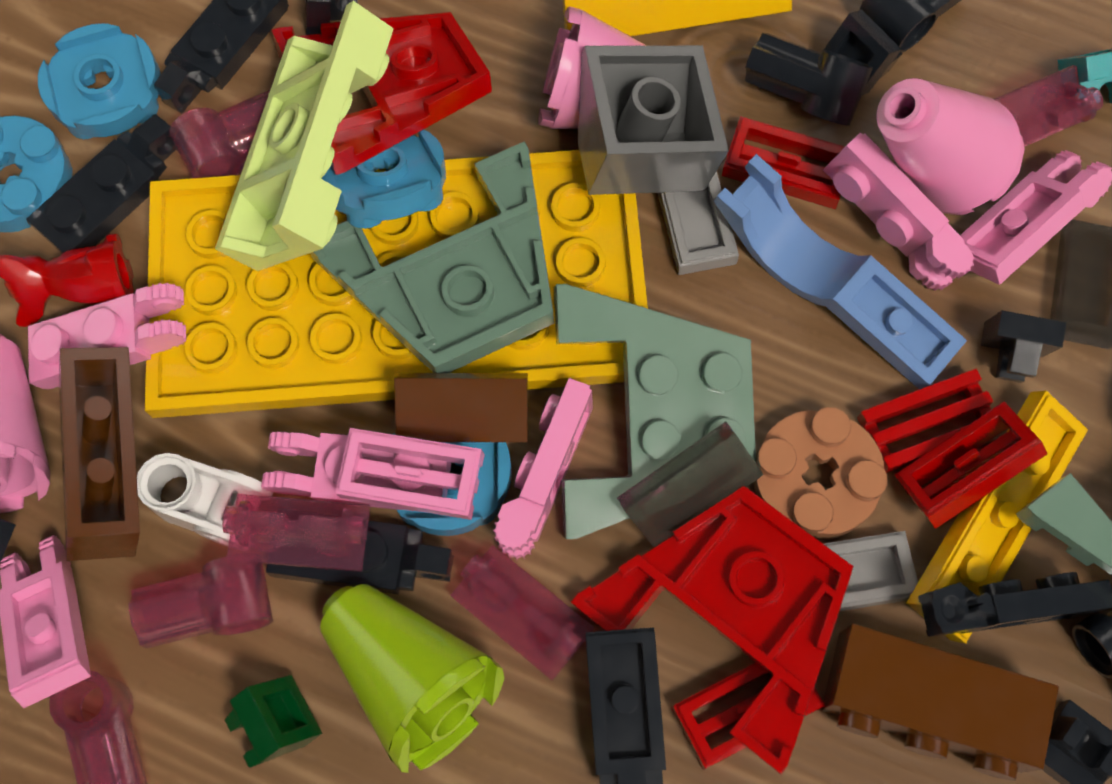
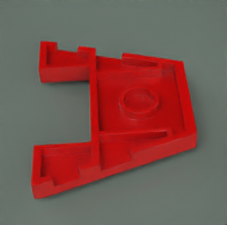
(427, 79)
(757, 586)

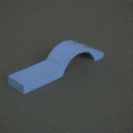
(848, 284)

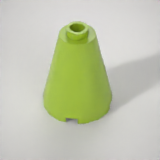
(408, 674)

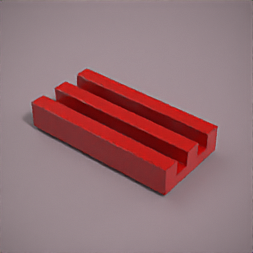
(799, 177)
(976, 402)
(974, 471)
(697, 732)

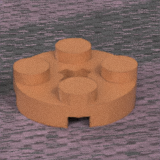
(829, 439)

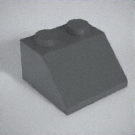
(648, 120)

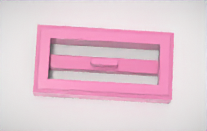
(466, 484)

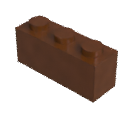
(98, 454)
(940, 702)

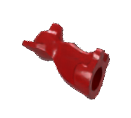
(76, 275)

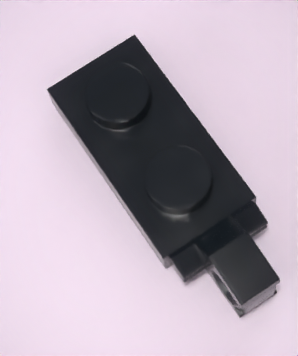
(216, 48)
(105, 188)
(390, 564)
(1007, 605)
(625, 706)

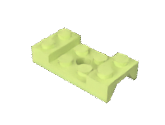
(280, 198)

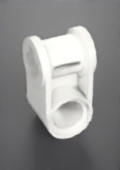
(205, 495)

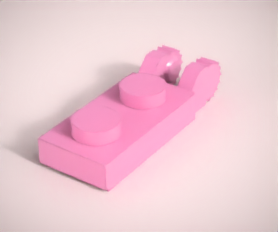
(900, 213)
(1033, 214)
(107, 325)
(329, 453)
(541, 473)
(41, 625)

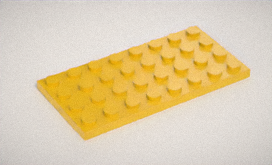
(304, 341)

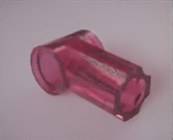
(217, 142)
(219, 600)
(106, 745)

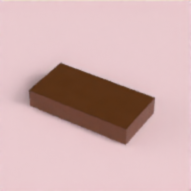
(462, 406)

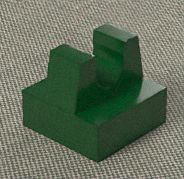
(273, 719)

